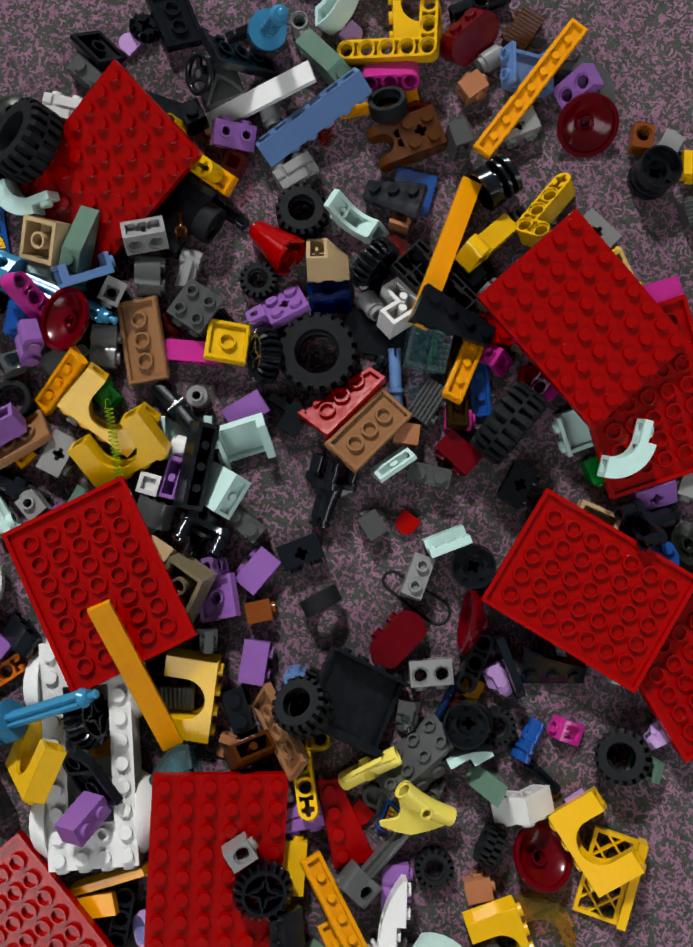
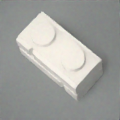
(61, 104)

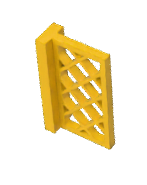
(627, 891)

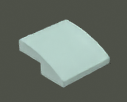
(393, 464)
(446, 541)
(477, 756)

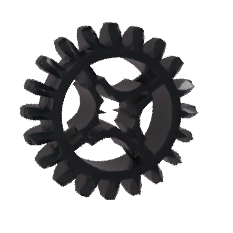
(374, 263)
(264, 355)
(88, 726)
(278, 893)

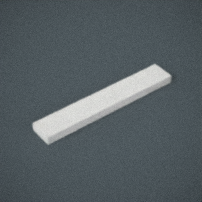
(265, 94)

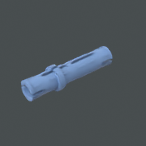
(395, 374)

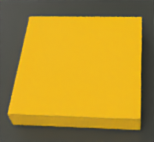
(227, 342)

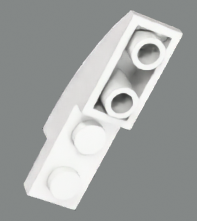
(394, 913)

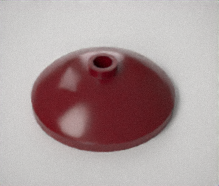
(598, 131)
(65, 318)
(471, 621)
(552, 861)

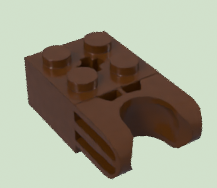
(406, 140)

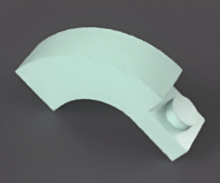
(17, 203)
(352, 219)
(634, 457)

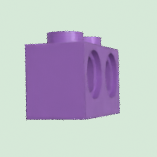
(576, 83)

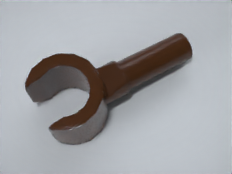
(181, 230)

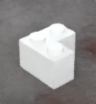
(398, 306)
(524, 806)

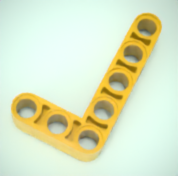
(399, 44)

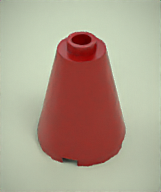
(277, 246)

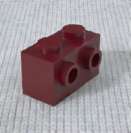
(457, 453)

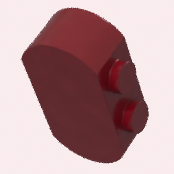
(469, 36)
(397, 638)

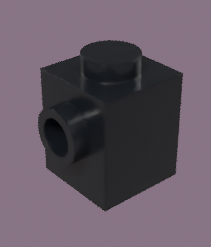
(194, 116)

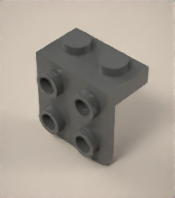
(194, 308)

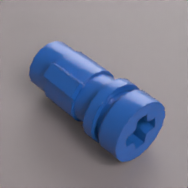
(529, 739)

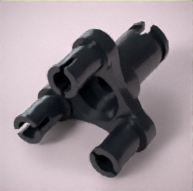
(327, 488)
(647, 526)
(203, 528)

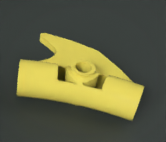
(369, 768)
(418, 812)

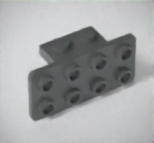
(420, 756)

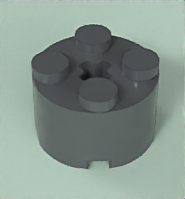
(148, 275)

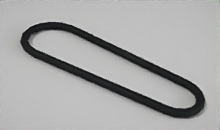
(409, 605)

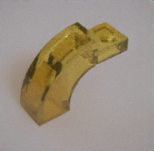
(544, 907)

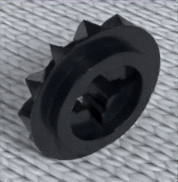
(149, 35)

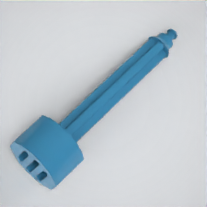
(268, 28)
(13, 263)
(16, 717)

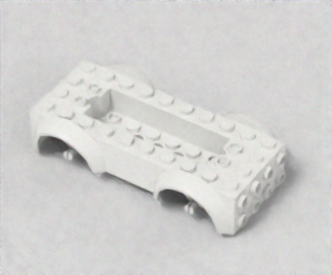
(125, 833)

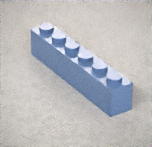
(313, 117)

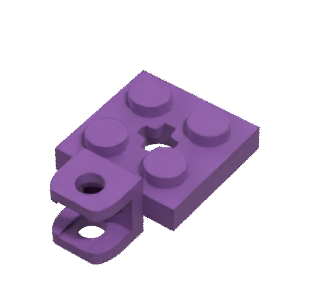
(279, 309)
(226, 586)

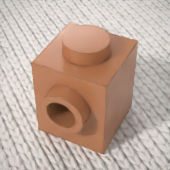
(472, 87)
(478, 887)

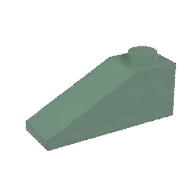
(322, 56)
(80, 241)
(486, 782)

